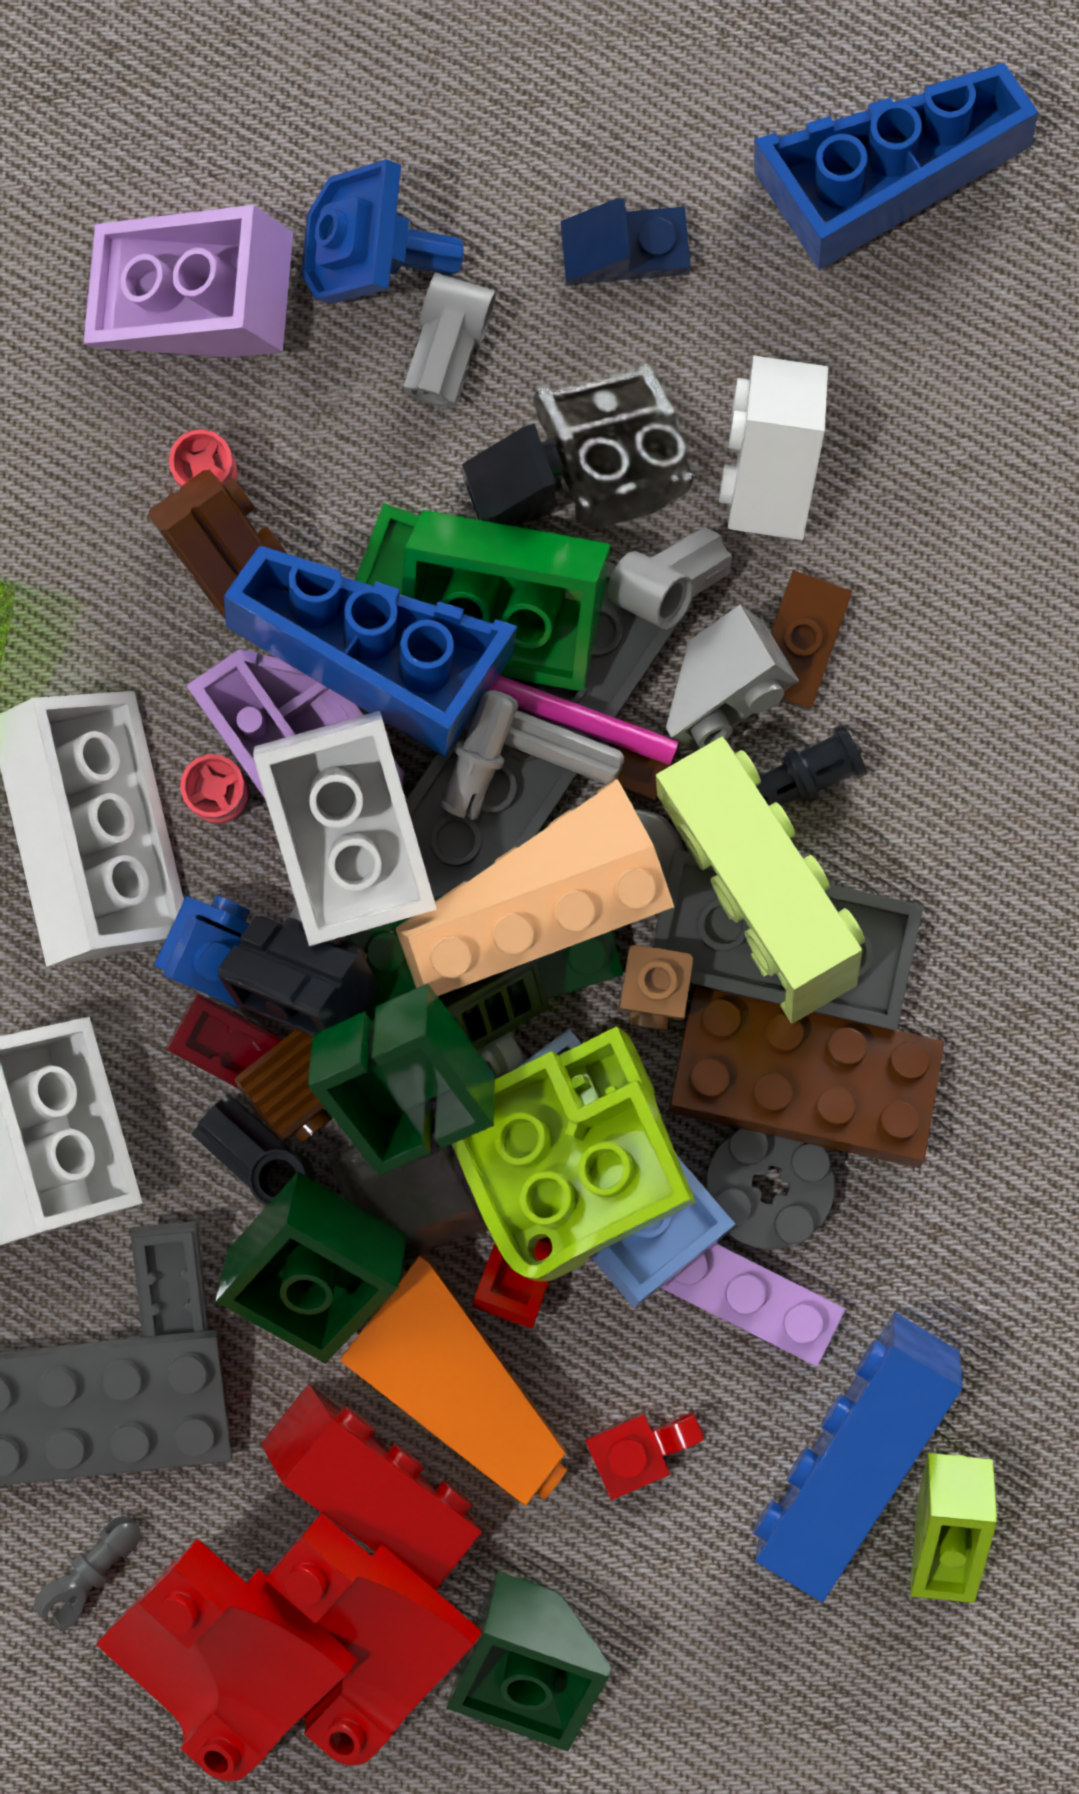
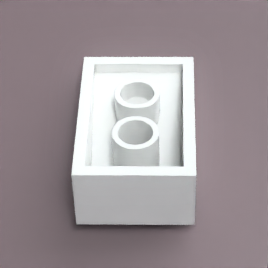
(344, 828)

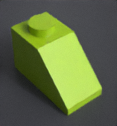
(953, 1527)

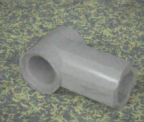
(452, 324)
(664, 584)

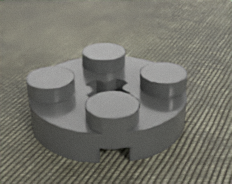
(790, 1216)

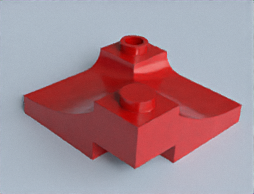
(382, 1615)
(225, 1659)

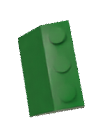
(519, 576)

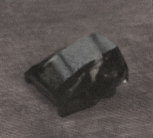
(616, 446)
(421, 1199)

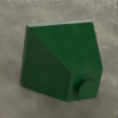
(530, 1665)

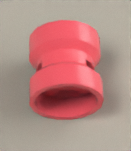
(201, 451)
(208, 780)

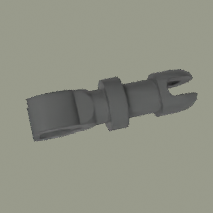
(90, 1570)

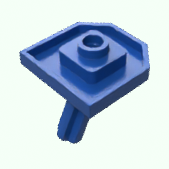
(360, 240)

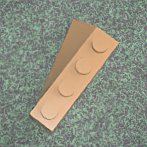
(556, 890)

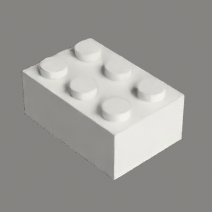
(58, 1133)

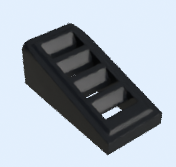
(497, 1021)

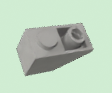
(727, 677)

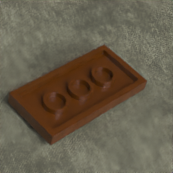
(807, 1079)

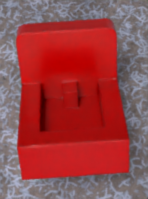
(507, 1292)

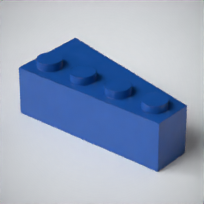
(371, 644)

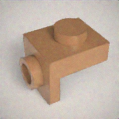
(655, 986)

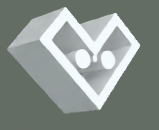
(779, 443)

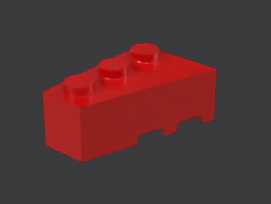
(370, 1488)

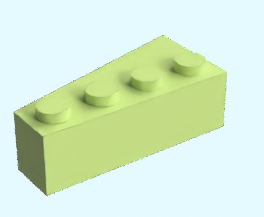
(763, 876)

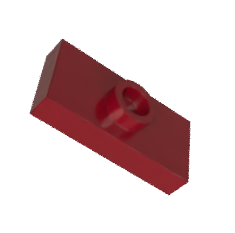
(219, 1040)

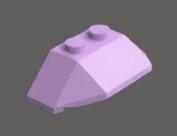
(265, 700)

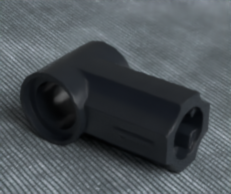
(246, 1146)

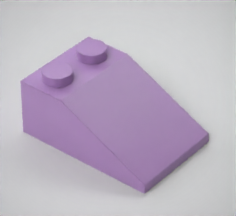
(190, 284)

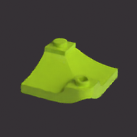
(573, 1157)

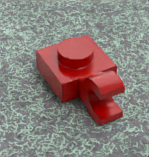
(634, 1454)

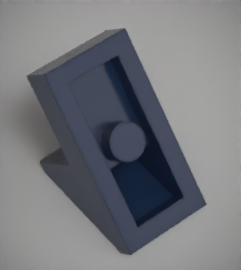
(624, 245)

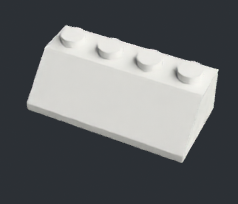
(89, 825)

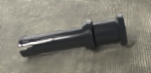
(812, 769)

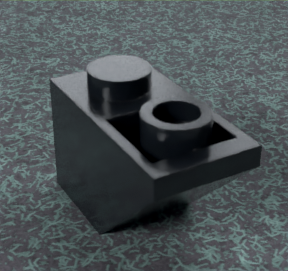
(514, 478)

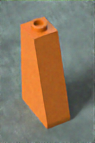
(451, 1380)

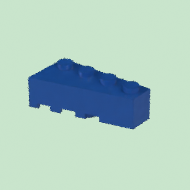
(881, 166)
(860, 1457)

